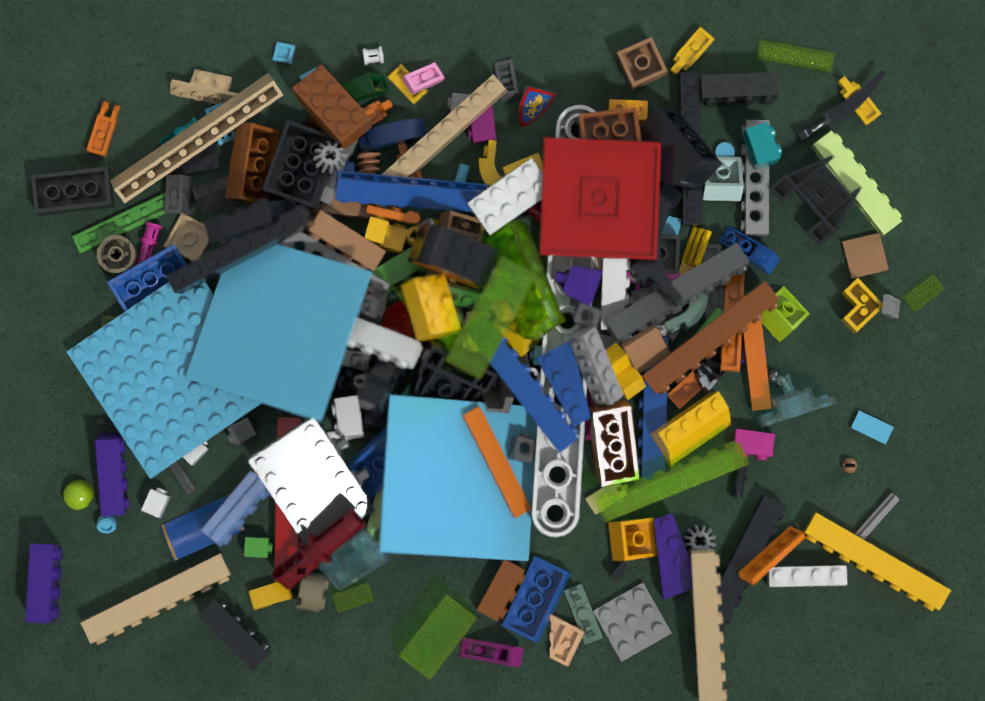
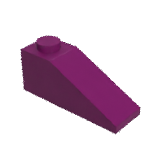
(483, 128)
(491, 652)

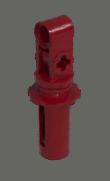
(318, 549)

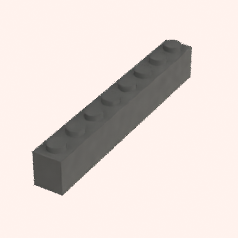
(690, 285)

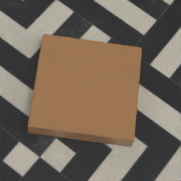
(865, 255)
(646, 349)

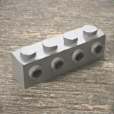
(595, 365)

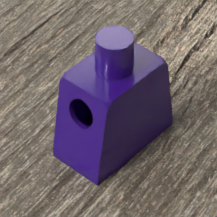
(579, 283)

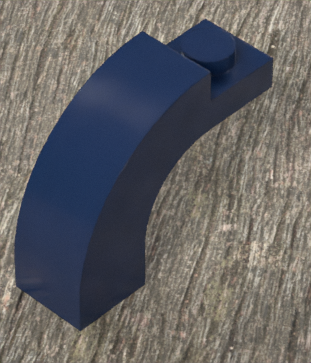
(392, 133)

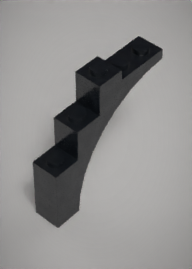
(652, 271)

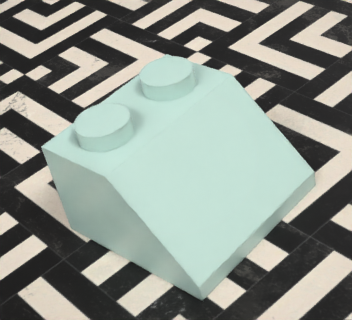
(726, 182)

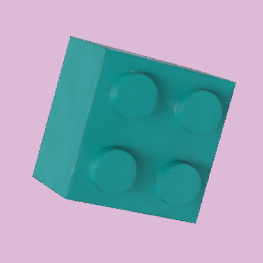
(761, 145)

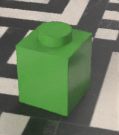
(258, 547)

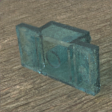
(793, 403)
(354, 560)

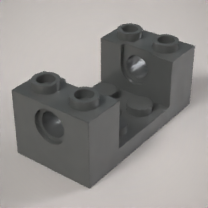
(371, 310)

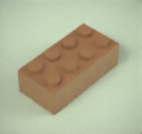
(344, 241)

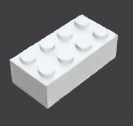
(508, 196)

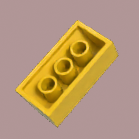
(692, 427)

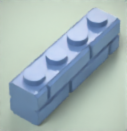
(235, 508)

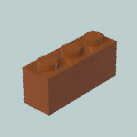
(501, 590)

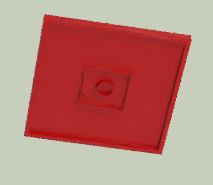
(600, 198)

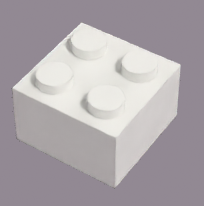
(349, 418)

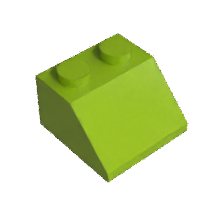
(785, 316)

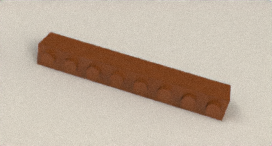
(711, 337)

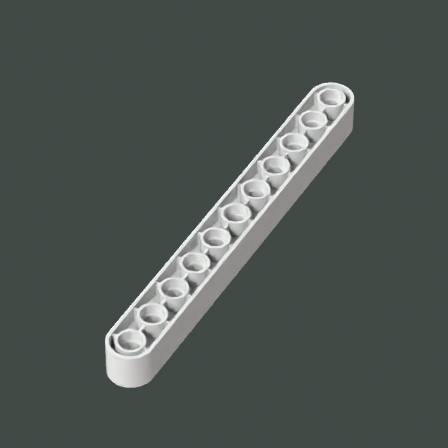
(546, 456)

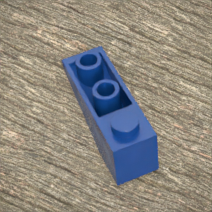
(757, 254)

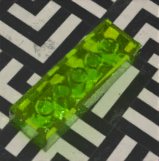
(540, 309)
(491, 318)

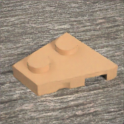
(564, 640)

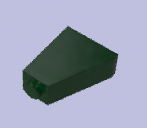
(366, 87)

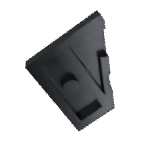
(708, 373)

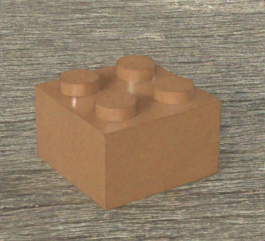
(641, 63)

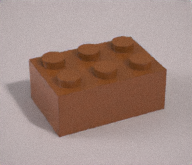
(610, 125)

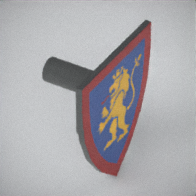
(534, 104)

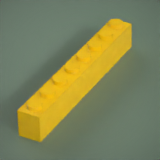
(876, 561)

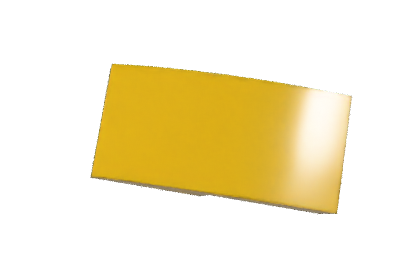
(269, 595)

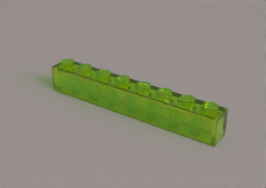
(672, 482)

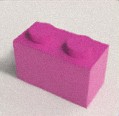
(755, 443)

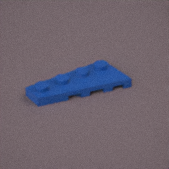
(564, 377)

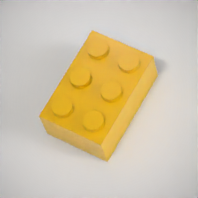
(431, 307)

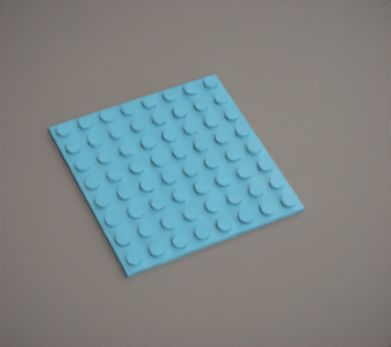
(280, 329)
(140, 380)
(439, 487)

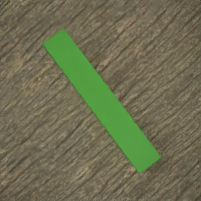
(120, 223)

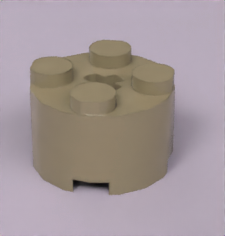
(108, 248)
(311, 592)

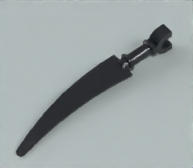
(843, 110)

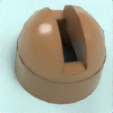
(849, 469)

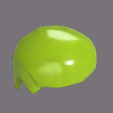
(78, 494)

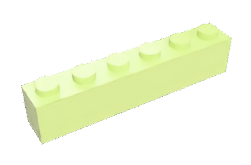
(870, 201)

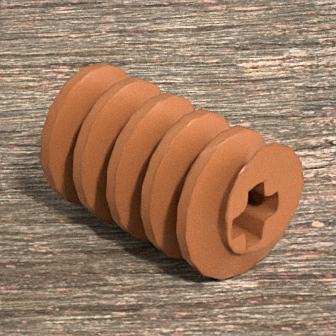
(368, 162)

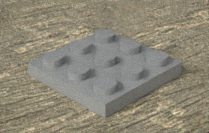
(632, 622)

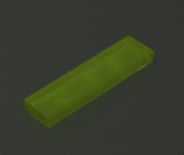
(795, 56)

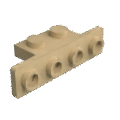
(204, 87)

